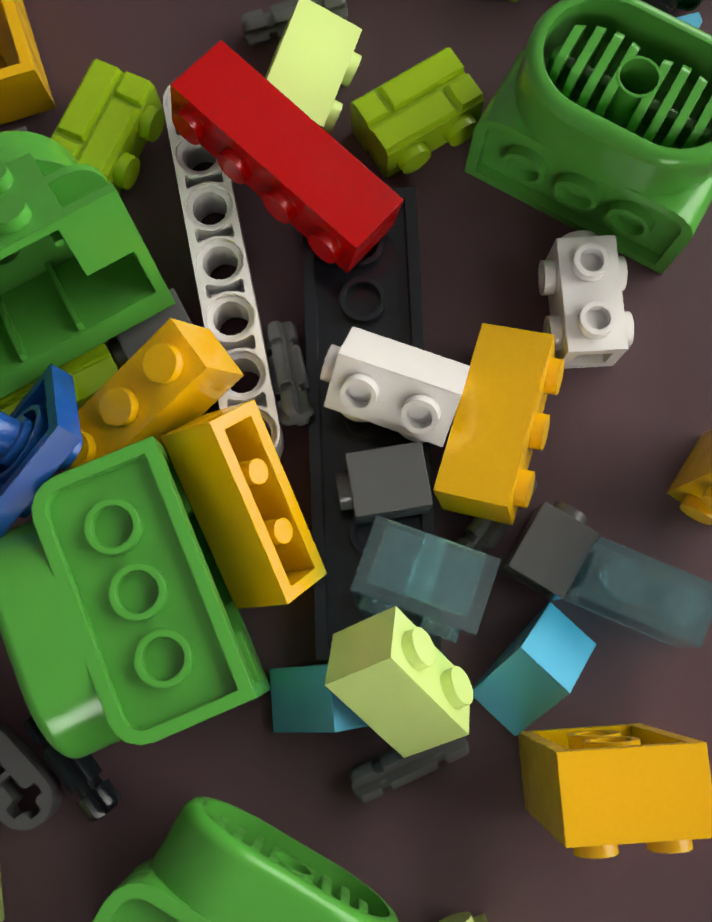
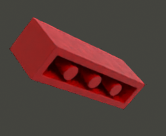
(282, 157)

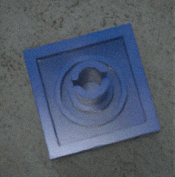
(36, 442)

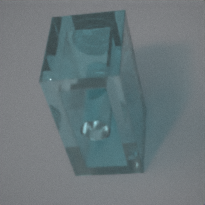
(424, 578)
(643, 594)

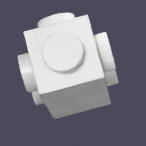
(586, 300)
(394, 385)

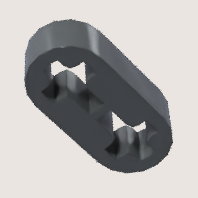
(26, 769)

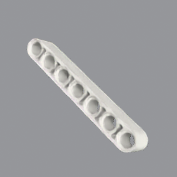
(220, 245)

